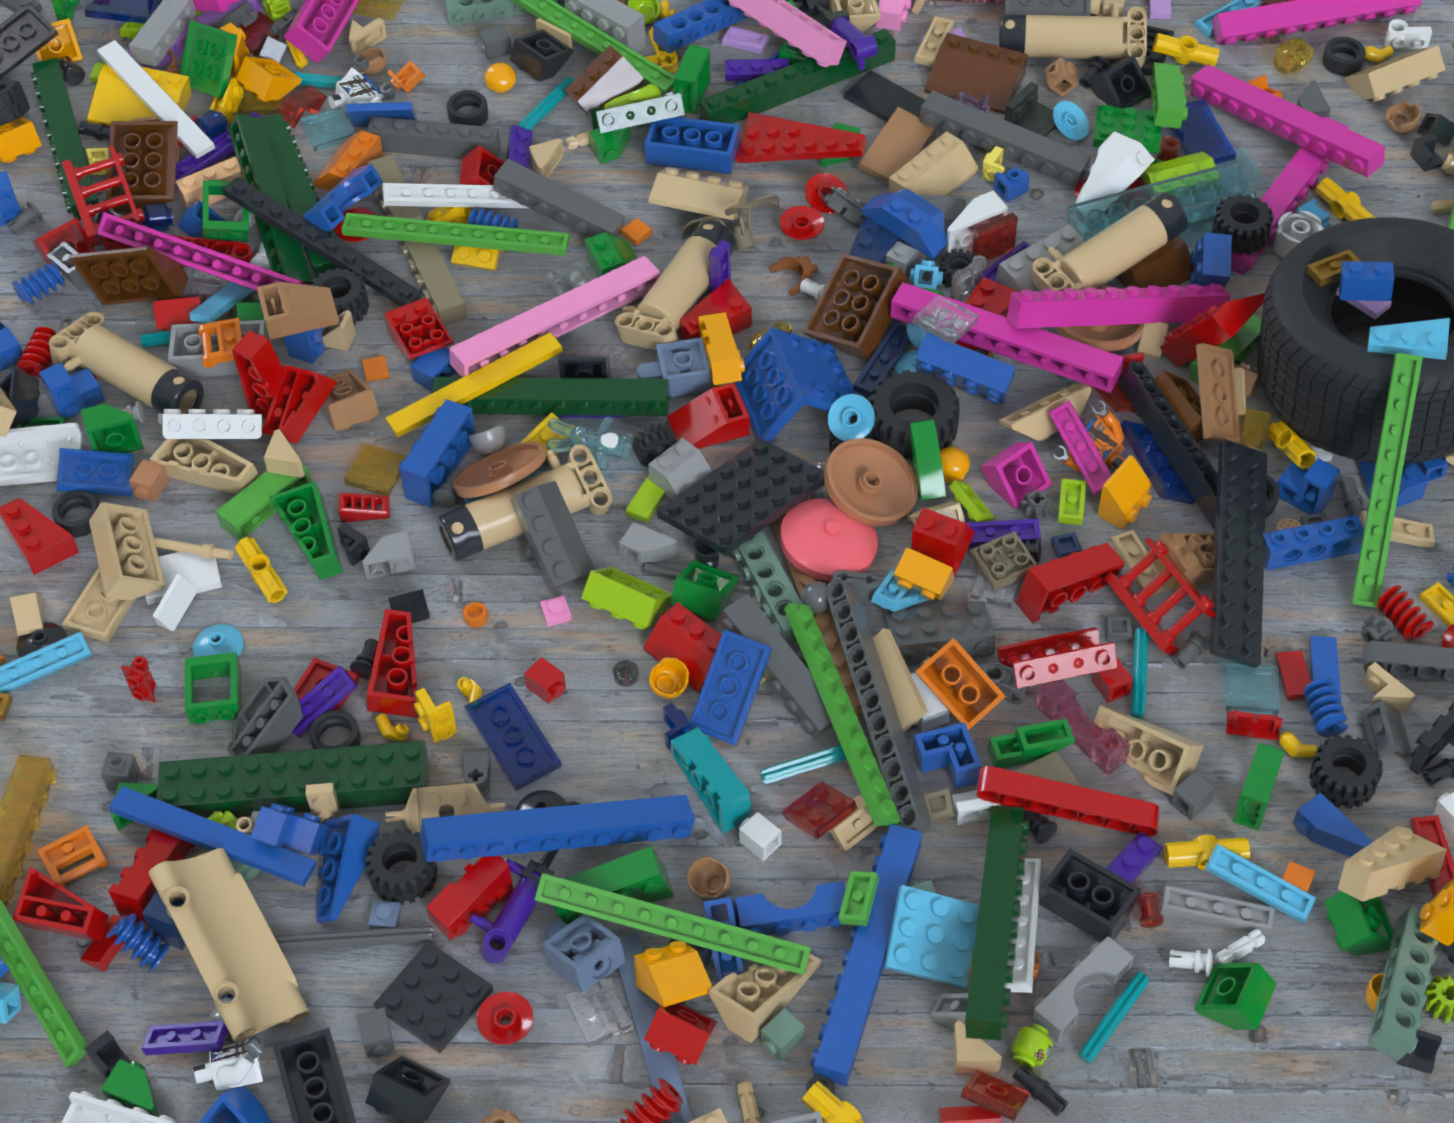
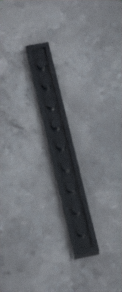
(320, 242)

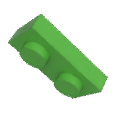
(858, 898)

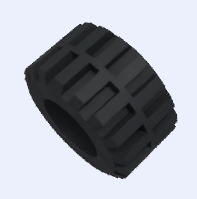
(12, 101)
(1247, 222)
(347, 291)
(1352, 755)
(405, 885)

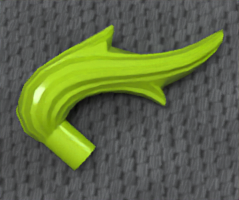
(646, 93)

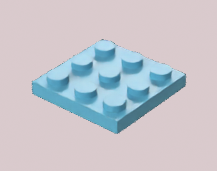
(932, 937)

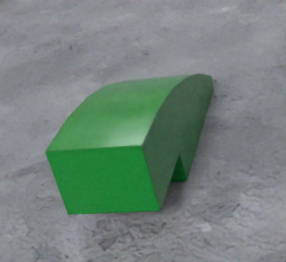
(927, 460)
(1029, 743)

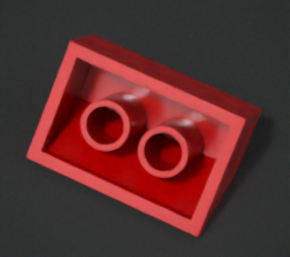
(687, 638)

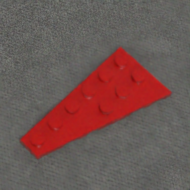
(784, 140)

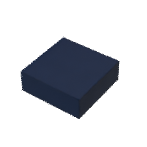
(1065, 544)

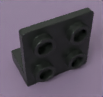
(1028, 113)

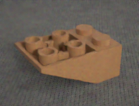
(296, 308)
(1192, 555)

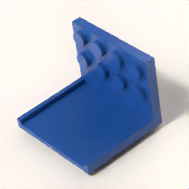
(786, 374)

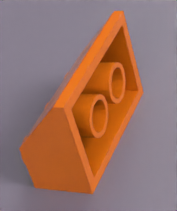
(351, 155)
(960, 684)

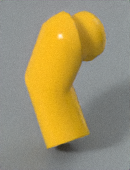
(665, 9)
(1377, 55)
(469, 689)
(395, 733)
(1294, 747)

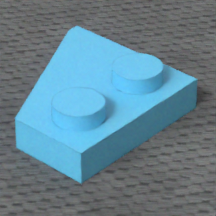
(894, 597)

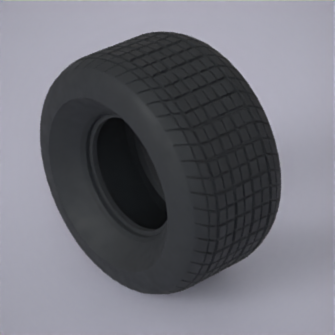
(1335, 388)

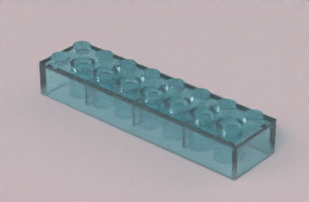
(1196, 192)

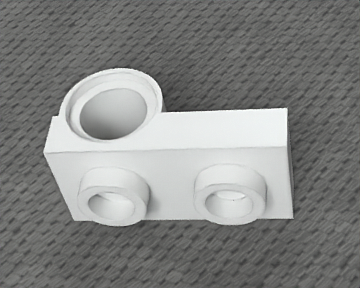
(1404, 37)

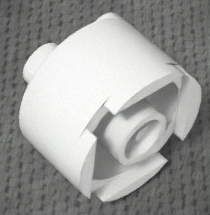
(1294, 229)

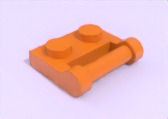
(228, 335)
(69, 851)

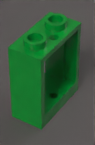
(693, 77)
(221, 229)
(212, 667)
(1258, 786)

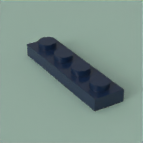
(883, 359)

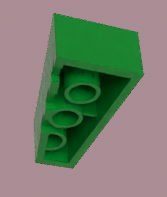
(308, 523)
(633, 875)

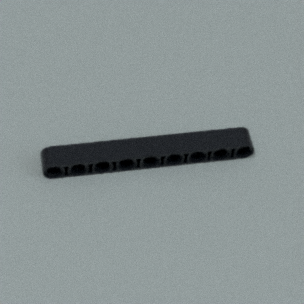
(1172, 436)

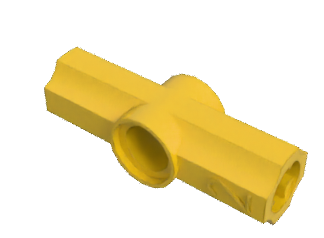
(1185, 50)
(1342, 203)
(1292, 445)
(260, 570)
(1200, 849)
(831, 1108)

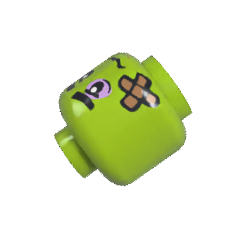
(1031, 1046)

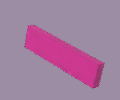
(1081, 446)

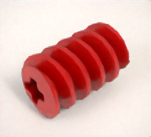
(37, 353)
(1402, 615)
(657, 1107)

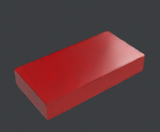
(1293, 673)

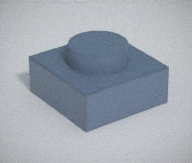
(384, 915)

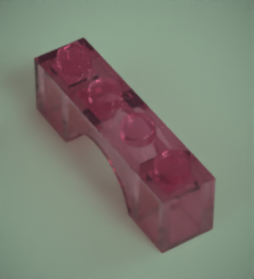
(1101, 745)

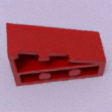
(723, 299)
(296, 402)
(36, 536)
(475, 893)
(57, 910)

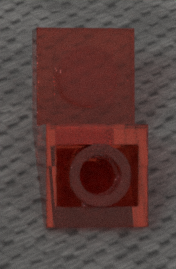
(294, 106)

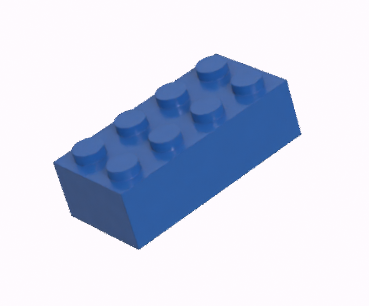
(692, 144)
(965, 369)
(437, 452)

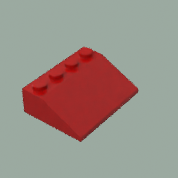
(1212, 328)

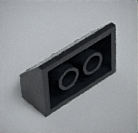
(1089, 896)

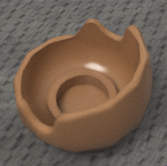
(377, 60)
(1403, 117)
(709, 878)

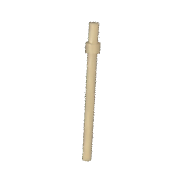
(206, 550)

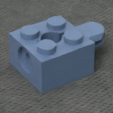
(678, 358)
(582, 951)

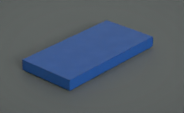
(730, 687)

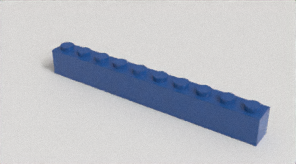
(555, 828)
(865, 960)

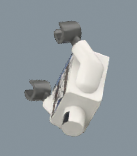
(358, 88)
(233, 1065)

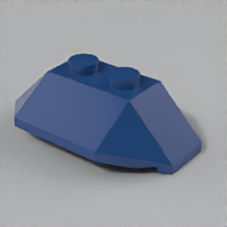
(909, 219)

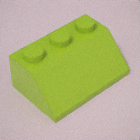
(1177, 167)
(626, 597)

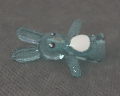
(600, 442)

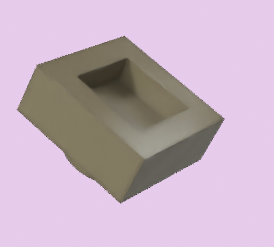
(940, 805)

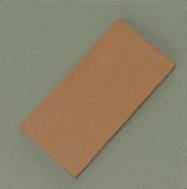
(895, 145)
(1217, 393)

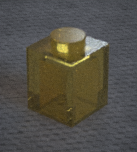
(1255, 429)

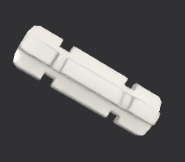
(1241, 947)

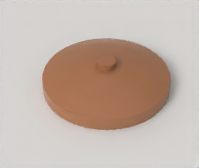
(1104, 336)
(499, 470)
(870, 482)

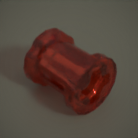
(1169, 148)
(1150, 910)

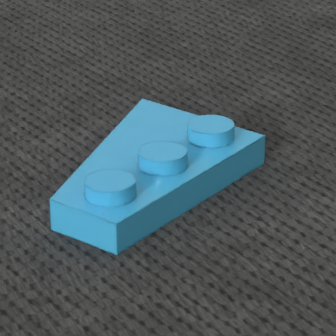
(1412, 338)

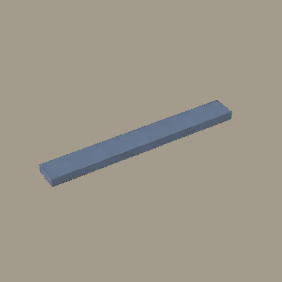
(643, 1011)

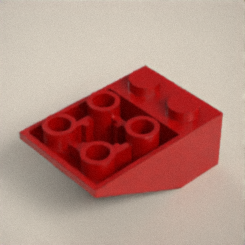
(416, 329)
(712, 418)

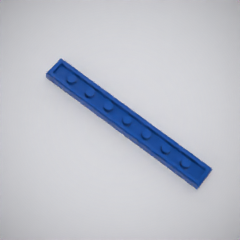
(212, 836)

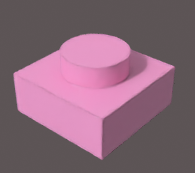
(555, 611)

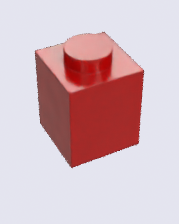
(545, 680)
(1113, 682)

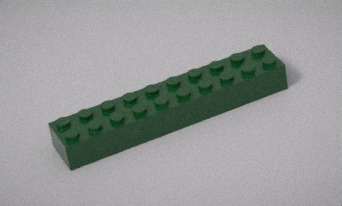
(245, 783)

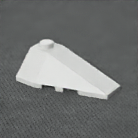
(1115, 168)

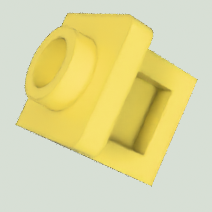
(95, 155)
(992, 164)

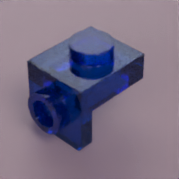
(676, 721)

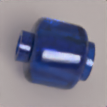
(212, 123)
(158, 217)

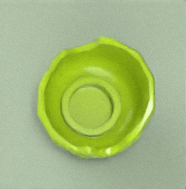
(649, 8)

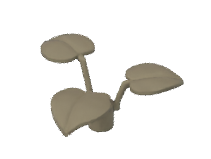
(741, 233)

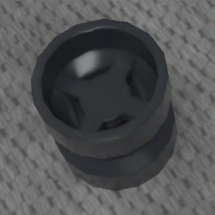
(706, 554)

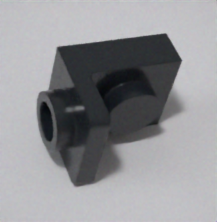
(354, 543)

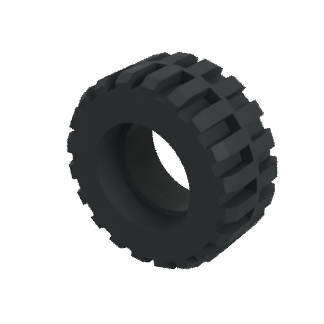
(917, 392)

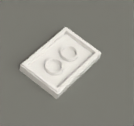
(199, 571)

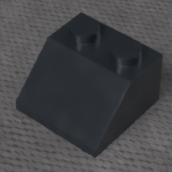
(540, 54)
(1121, 83)
(584, 366)
(23, 394)
(406, 1090)

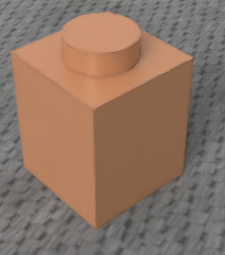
(148, 480)

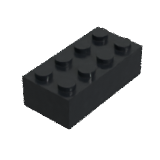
(314, 1079)

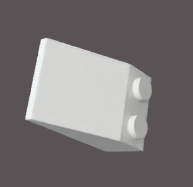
(979, 211)

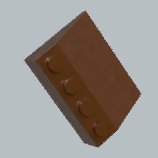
(977, 70)
(149, 158)
(131, 275)
(855, 306)

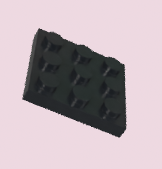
(433, 997)

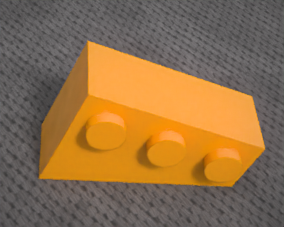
(720, 349)

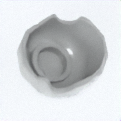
(489, 440)

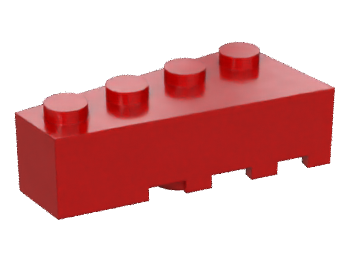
(989, 297)
(258, 371)
(1066, 579)
(394, 671)
(136, 887)

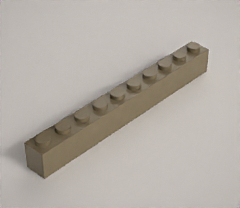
(423, 257)

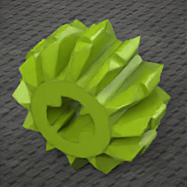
(276, 8)
(1436, 993)

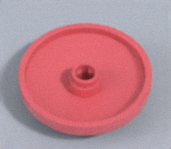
(825, 540)

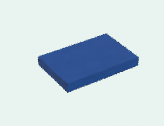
(361, 112)
(95, 472)

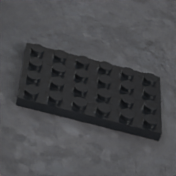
(742, 496)

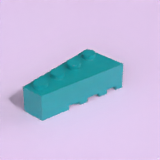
(712, 779)

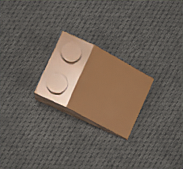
(349, 401)

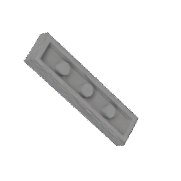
(1217, 910)

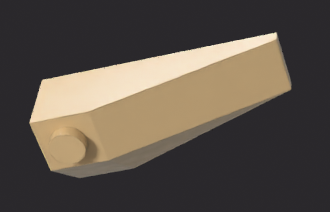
(1154, 752)
(757, 996)

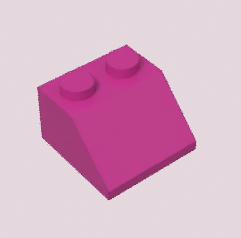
(1016, 473)

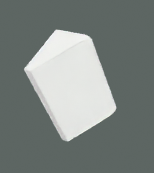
(174, 603)

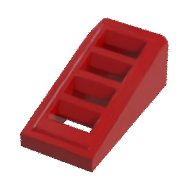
(355, 514)

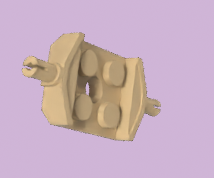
(427, 801)

